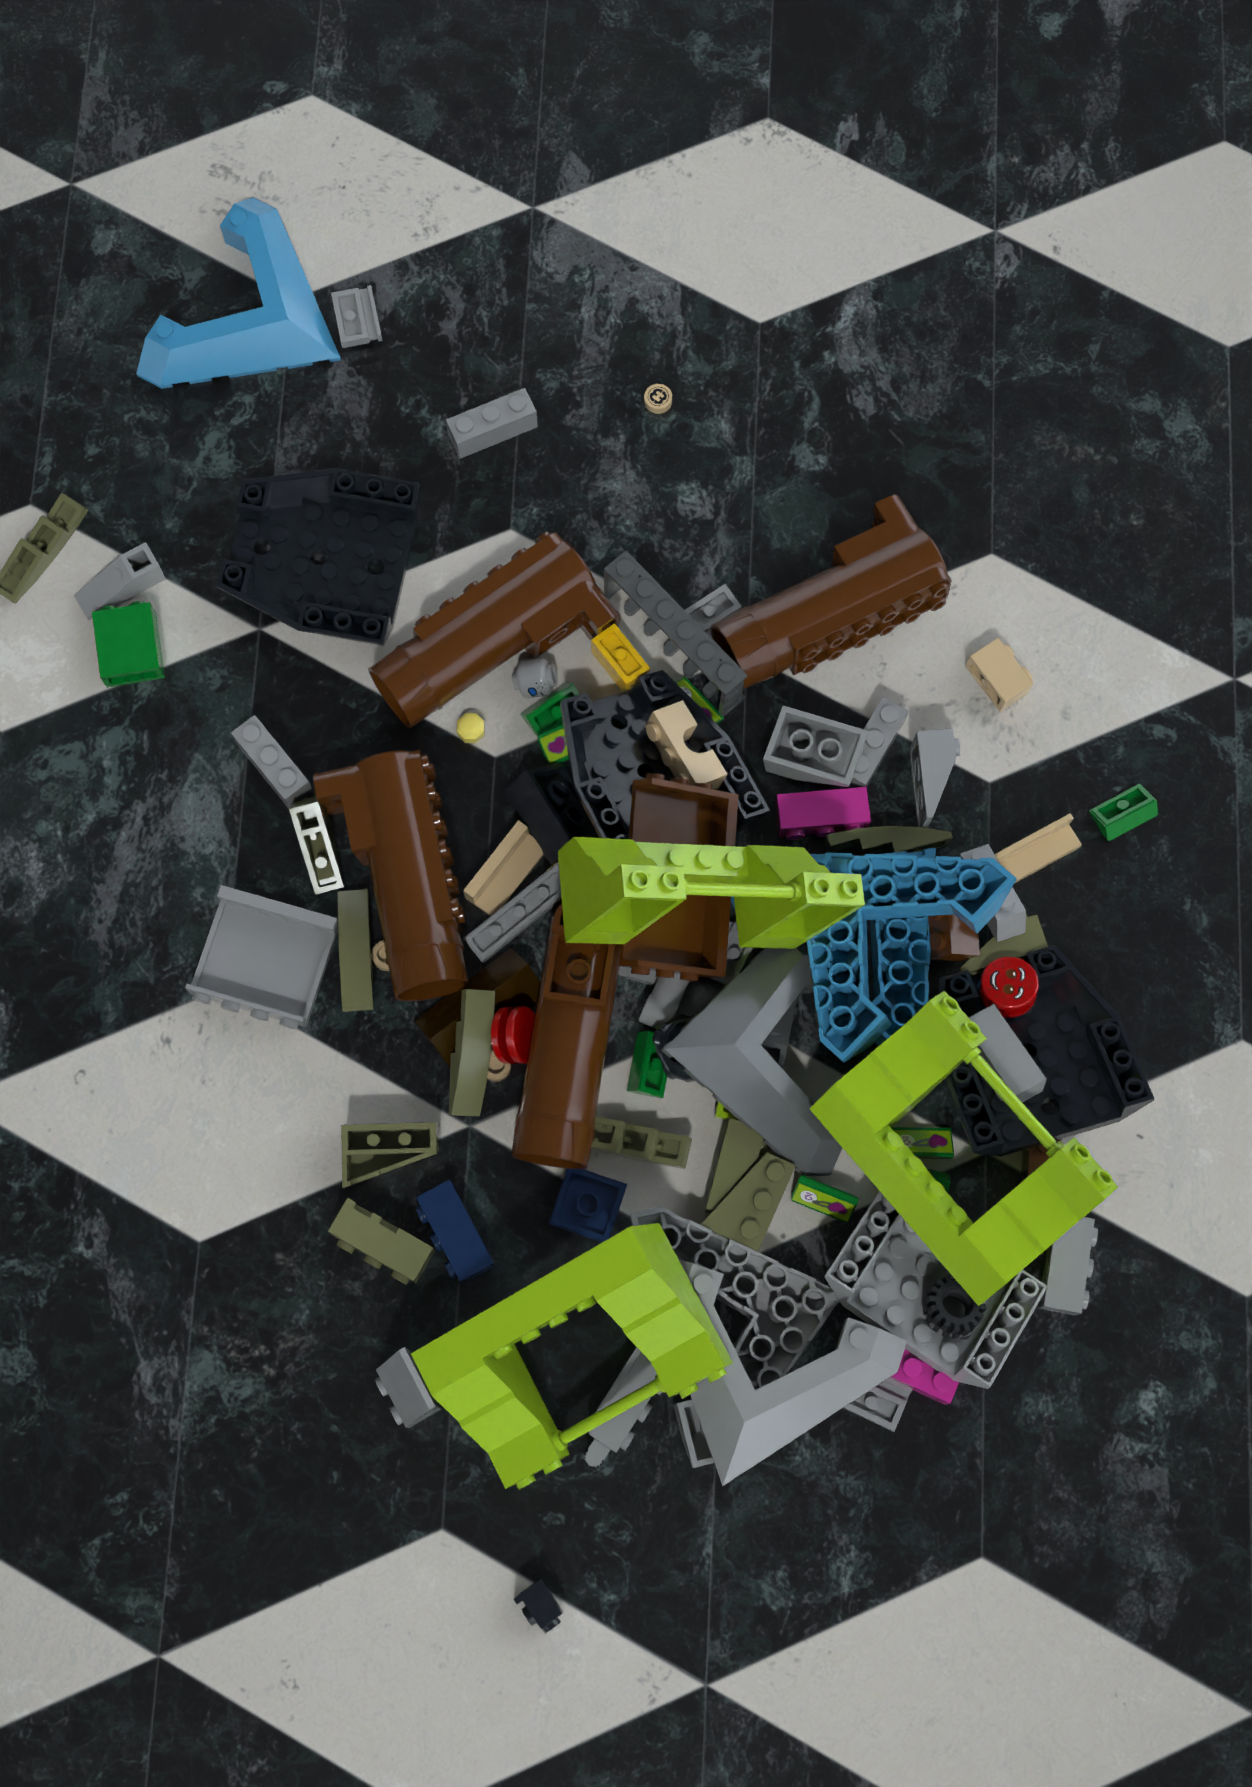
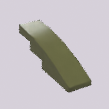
(40, 548)
(889, 838)
(355, 950)
(472, 1053)
(641, 1143)

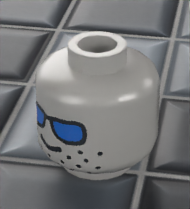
(535, 677)

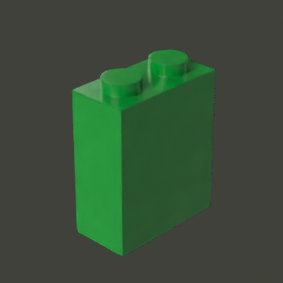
(128, 644)

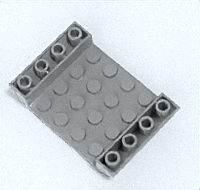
(887, 1275)

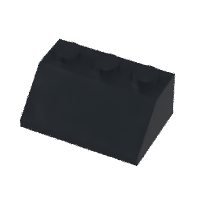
(550, 808)

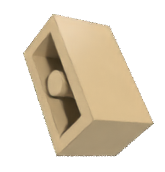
(999, 674)

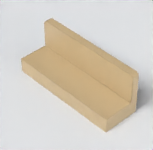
(1039, 848)
(504, 870)

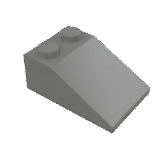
(814, 748)
(931, 762)
(406, 1388)

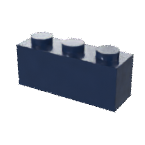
(453, 1232)

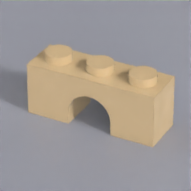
(669, 730)

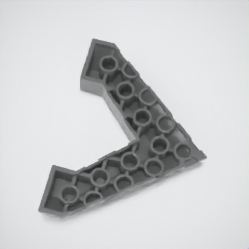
(726, 1057)

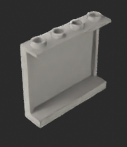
(264, 958)

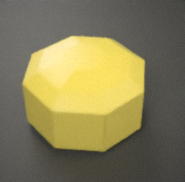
(470, 727)

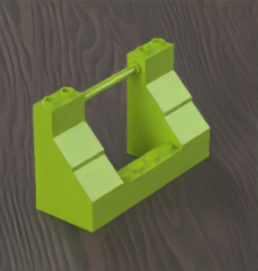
(625, 886)
(888, 1086)
(489, 1389)

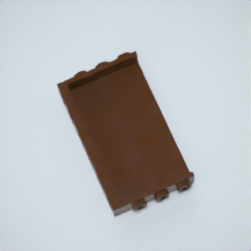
(695, 933)

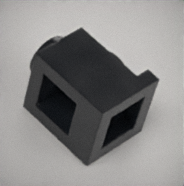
(540, 1606)

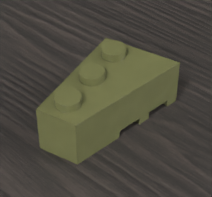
(384, 1147)
(752, 1203)
(380, 1242)

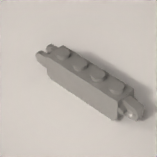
(616, 1432)

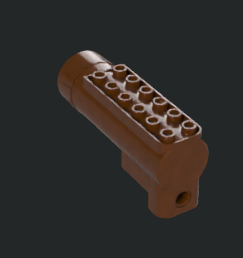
(870, 589)
(518, 607)
(401, 837)
(566, 1052)

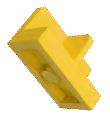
(618, 657)

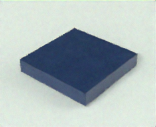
(587, 1204)

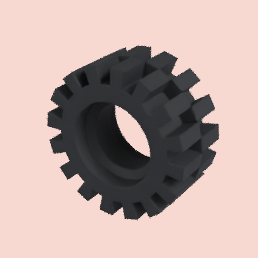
(945, 1321)

